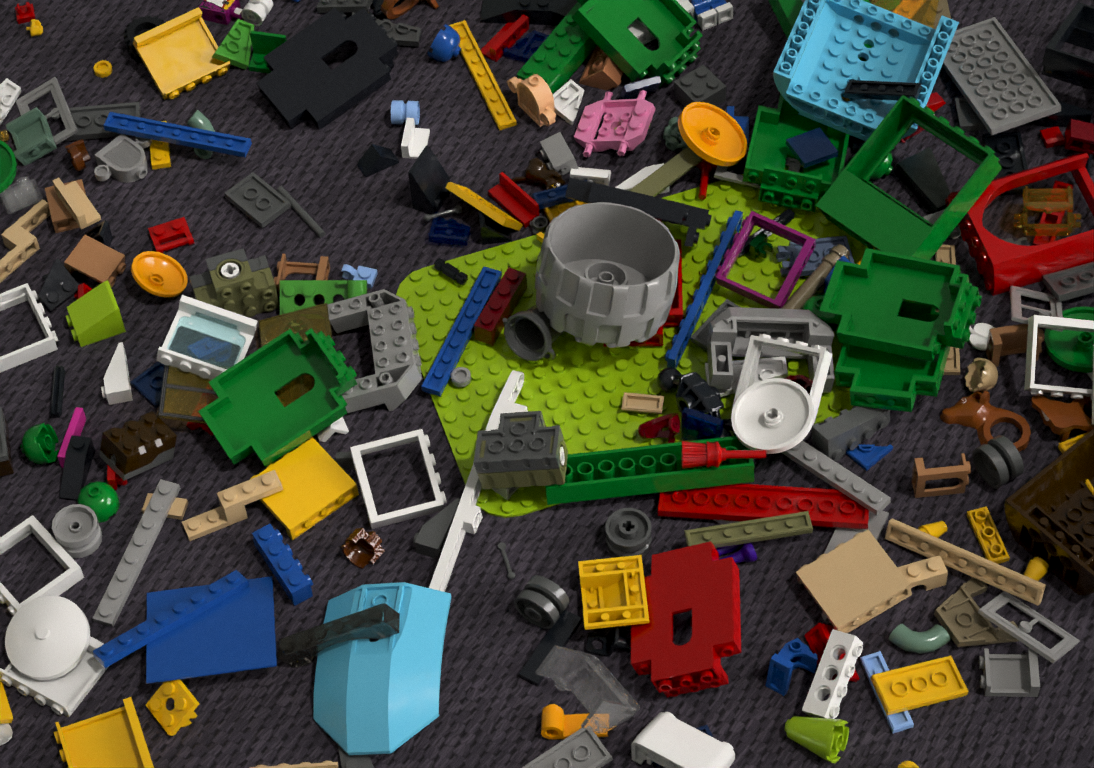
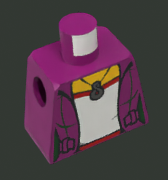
(221, 10)

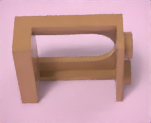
(286, 268)
(921, 475)

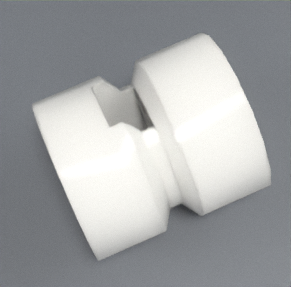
(256, 11)

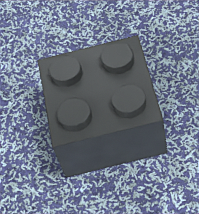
(700, 86)

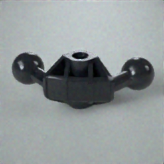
(692, 393)

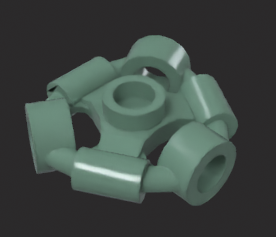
(671, 134)

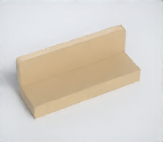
(76, 203)

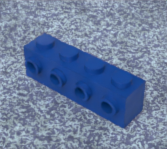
(282, 564)

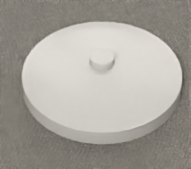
(772, 415)
(47, 637)

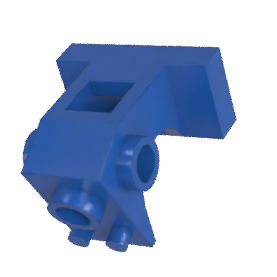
(781, 666)

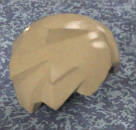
(981, 375)

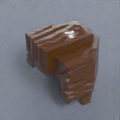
(362, 547)

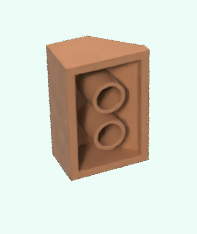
(601, 71)

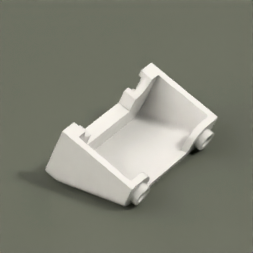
(679, 745)

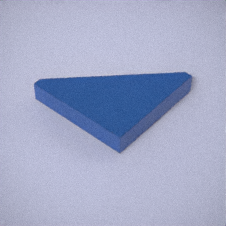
(868, 455)

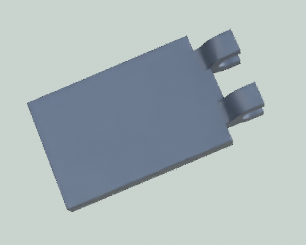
(822, 248)

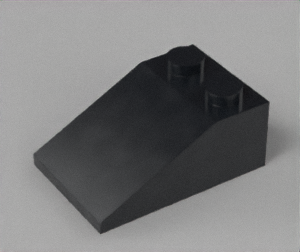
(428, 183)

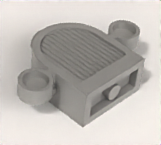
(122, 160)

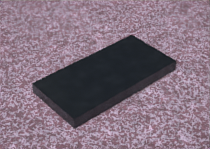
(1011, 156)

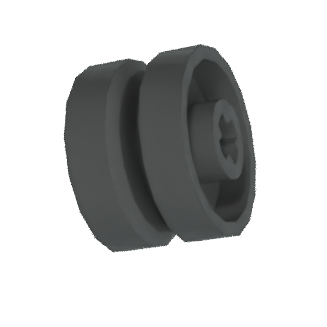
(998, 461)
(628, 533)
(541, 602)

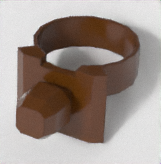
(78, 154)

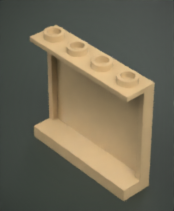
(854, 582)

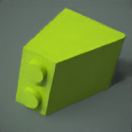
(95, 316)

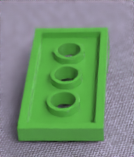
(310, 288)

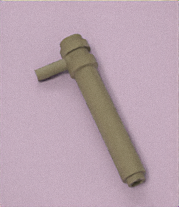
(816, 279)

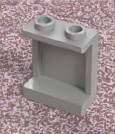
(1010, 674)

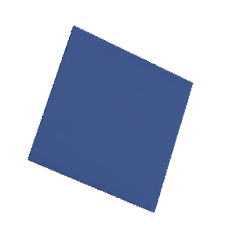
(218, 641)

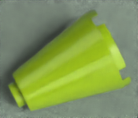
(819, 735)

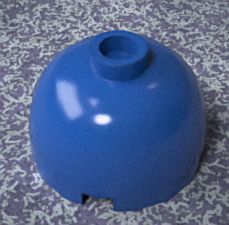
(445, 44)

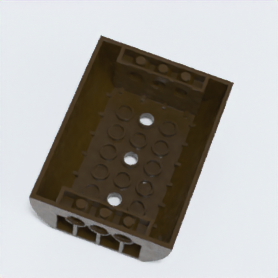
(1055, 511)

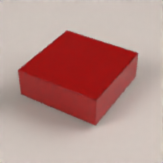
(1052, 137)

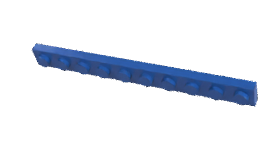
(701, 296)

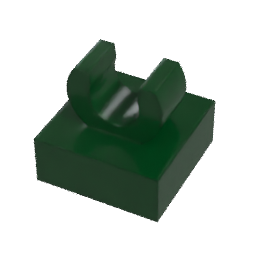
(758, 245)

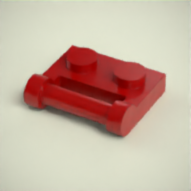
(170, 231)

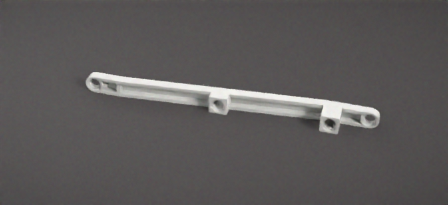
(468, 514)

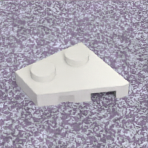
(568, 100)

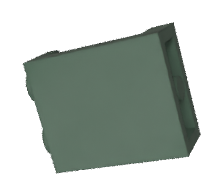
(31, 136)

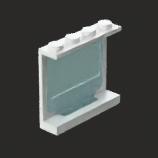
(206, 339)

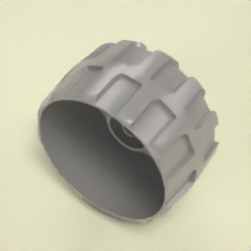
(607, 274)

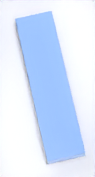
(874, 664)

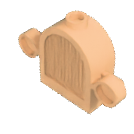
(534, 98)

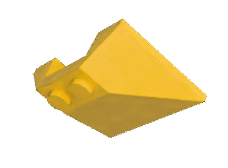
(613, 592)

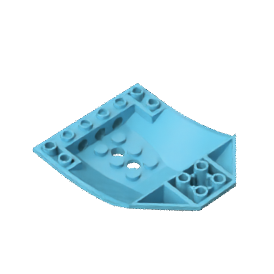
(388, 689)

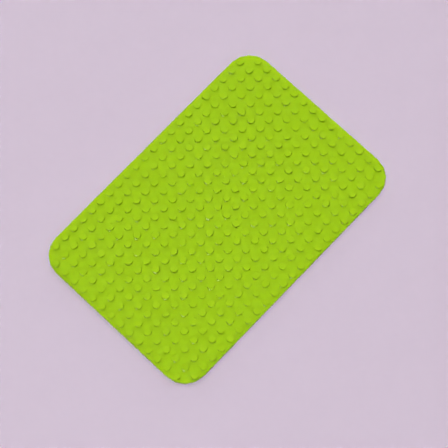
(587, 382)

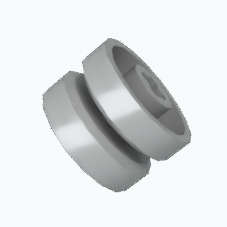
(77, 530)

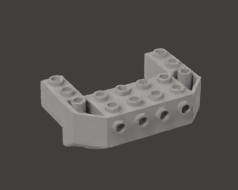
(732, 330)
(392, 343)

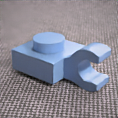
(361, 273)

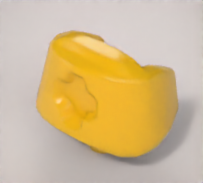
(35, 28)

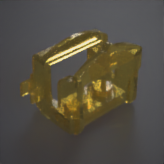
(1047, 201)

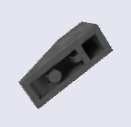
(435, 531)

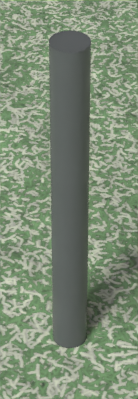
(302, 213)

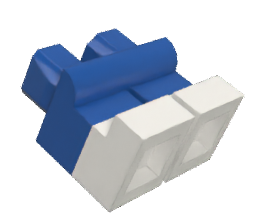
(710, 12)

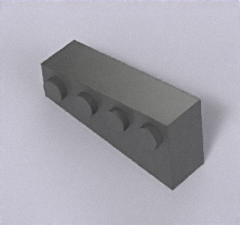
(848, 430)

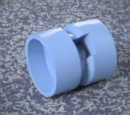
(401, 111)

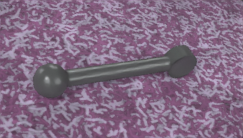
(458, 209)
(502, 546)

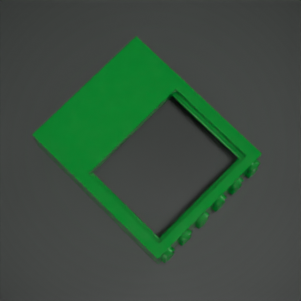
(882, 220)

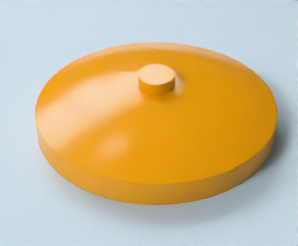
(712, 134)

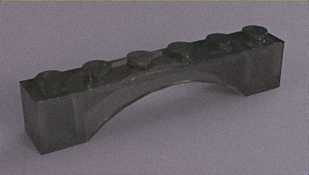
(371, 623)

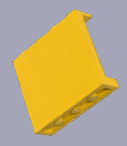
(180, 54)
(311, 488)
(105, 741)

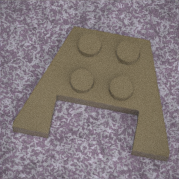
(964, 623)

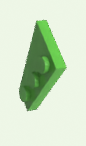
(236, 45)

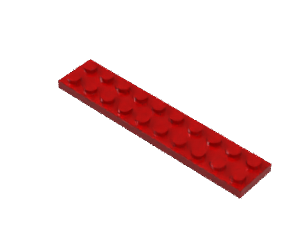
(754, 501)

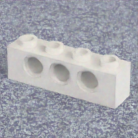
(829, 665)

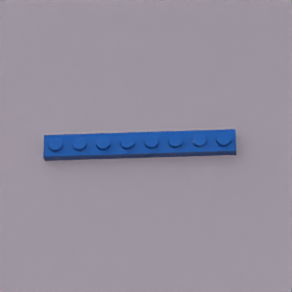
(177, 134)
(461, 332)
(170, 618)

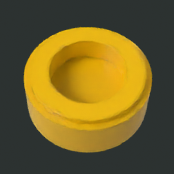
(102, 68)

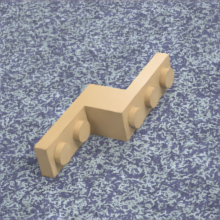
(20, 239)
(232, 505)

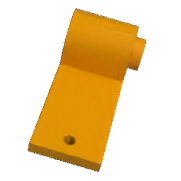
(560, 726)

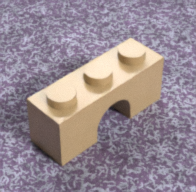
(927, 572)

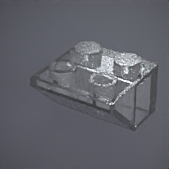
(20, 195)

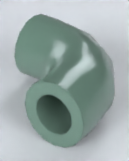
(199, 121)
(919, 641)

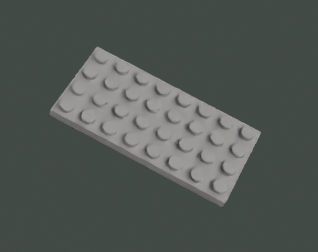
(997, 77)

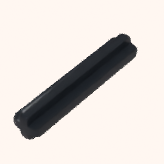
(57, 392)

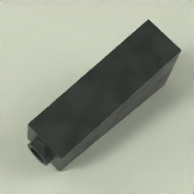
(924, 180)

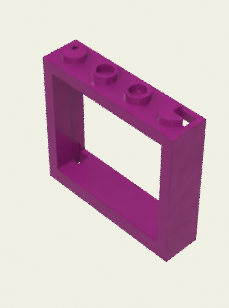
(808, 245)

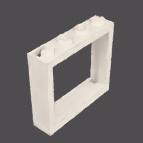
(1056, 323)
(35, 350)
(753, 354)
(407, 513)
(56, 587)

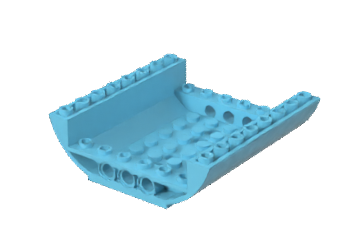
(825, 54)

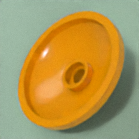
(159, 274)

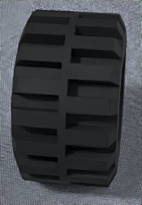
(136, 28)

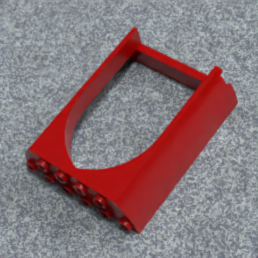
(1021, 265)

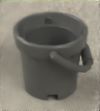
(530, 334)

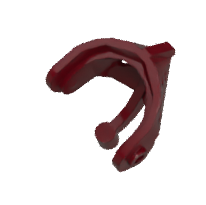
(654, 427)

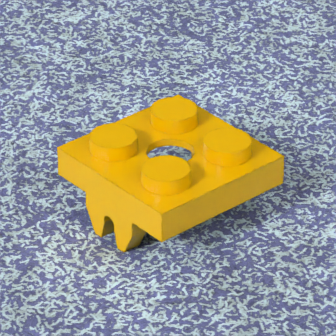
(184, 705)

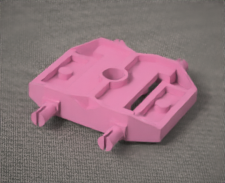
(629, 116)

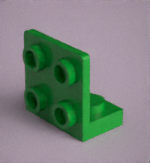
(262, 45)

